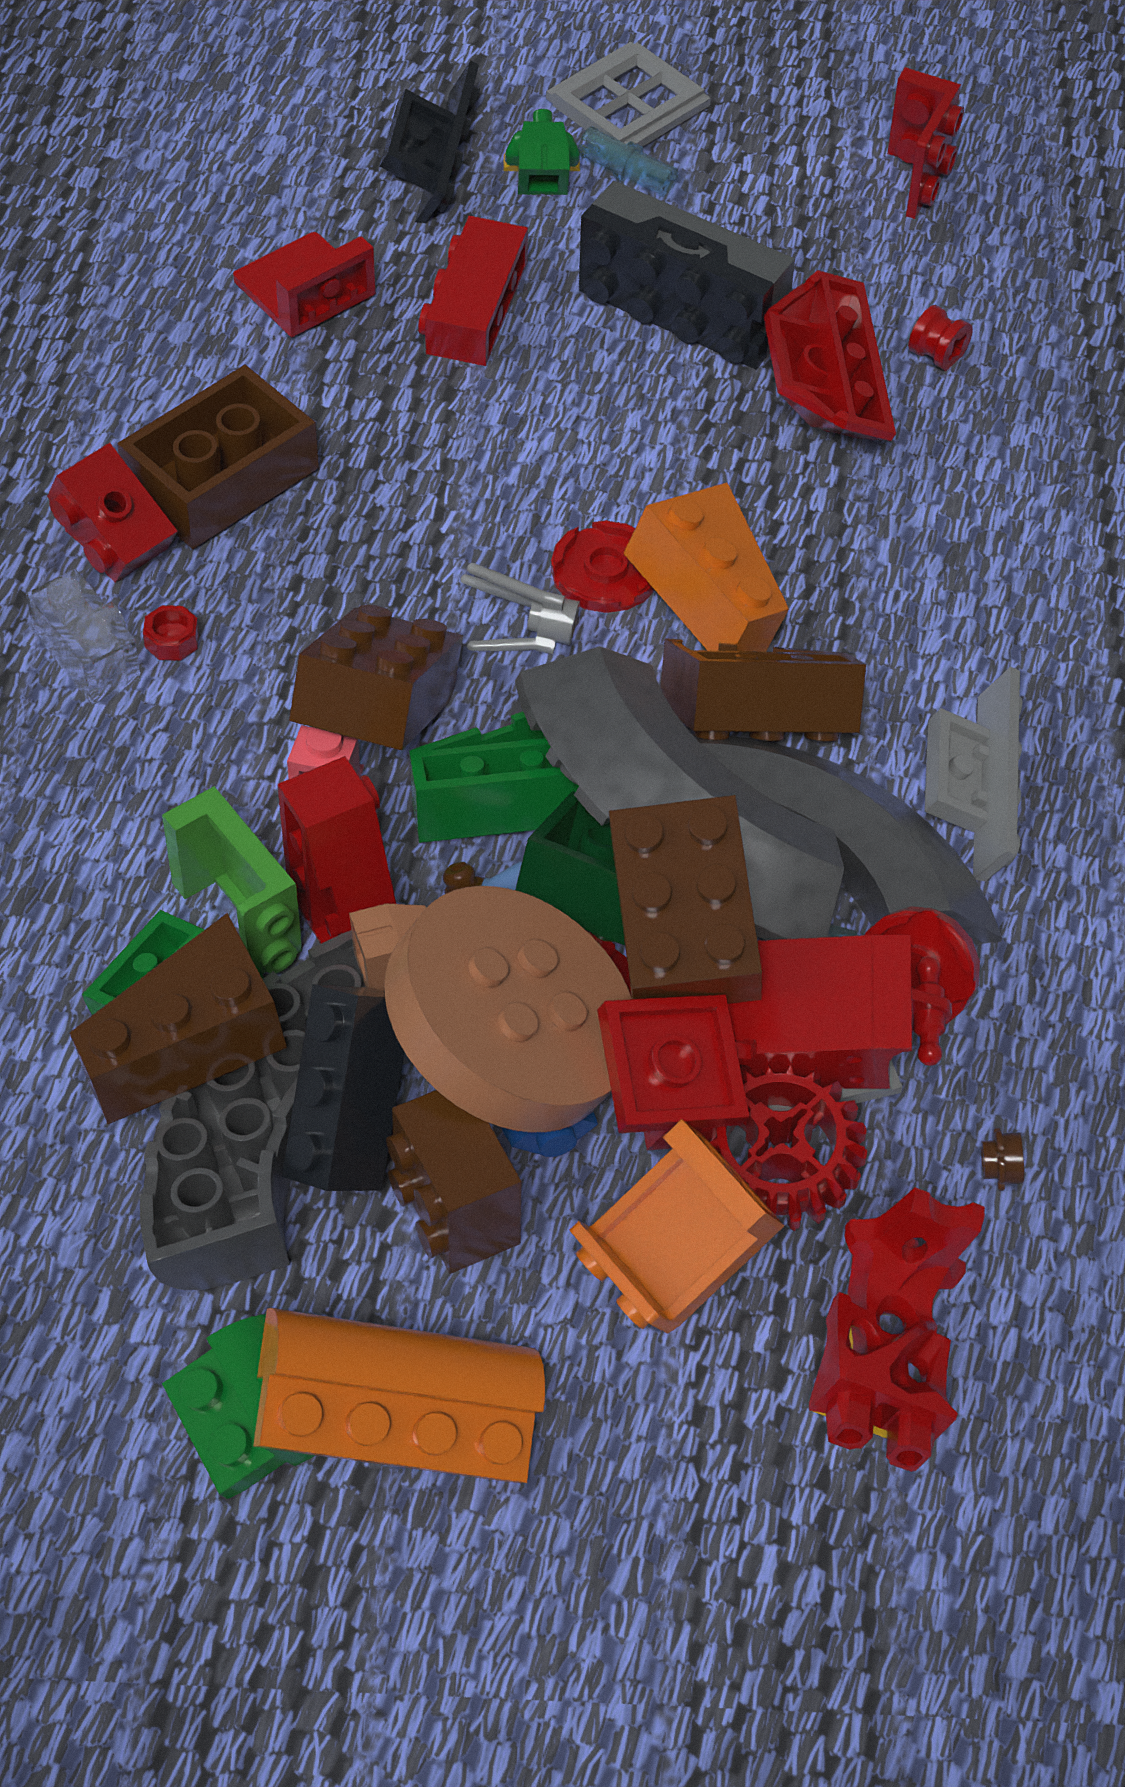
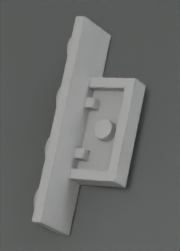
(976, 773)

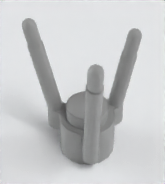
(549, 616)

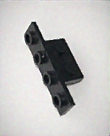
(426, 141)

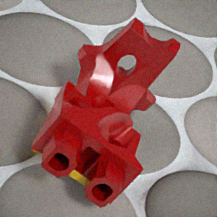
(864, 1370)

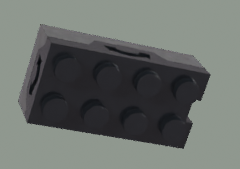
(681, 273)

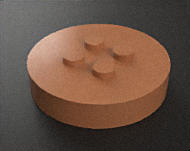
(503, 1007)

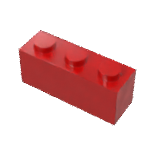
(474, 290)

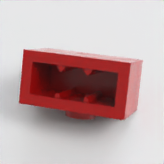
(110, 513)

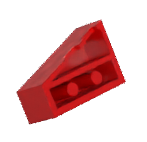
(333, 846)

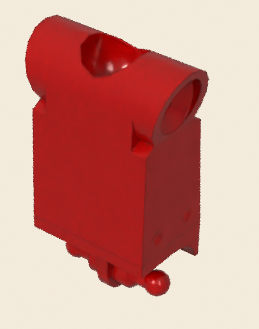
(840, 1009)

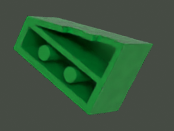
(485, 783)

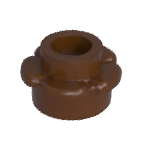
(1003, 1159)

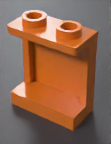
(677, 1233)

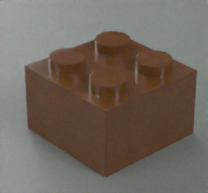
(455, 1180)

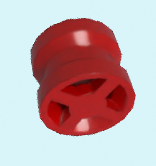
(940, 337)

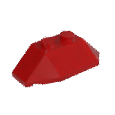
(830, 358)

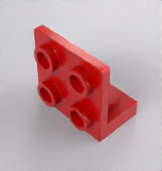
(923, 130)
(309, 281)

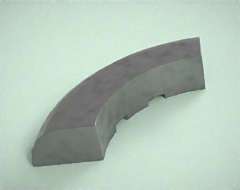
(220, 1149)

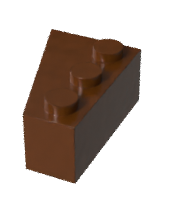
(763, 691)
(179, 1025)

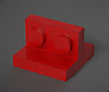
(672, 1064)

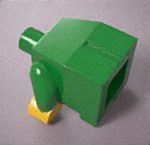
(542, 156)

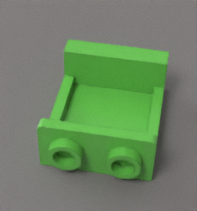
(213, 845)

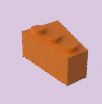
(709, 569)

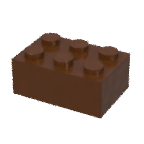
(222, 454)
(376, 677)
(686, 900)

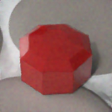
(171, 632)

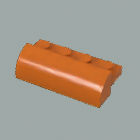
(397, 1396)

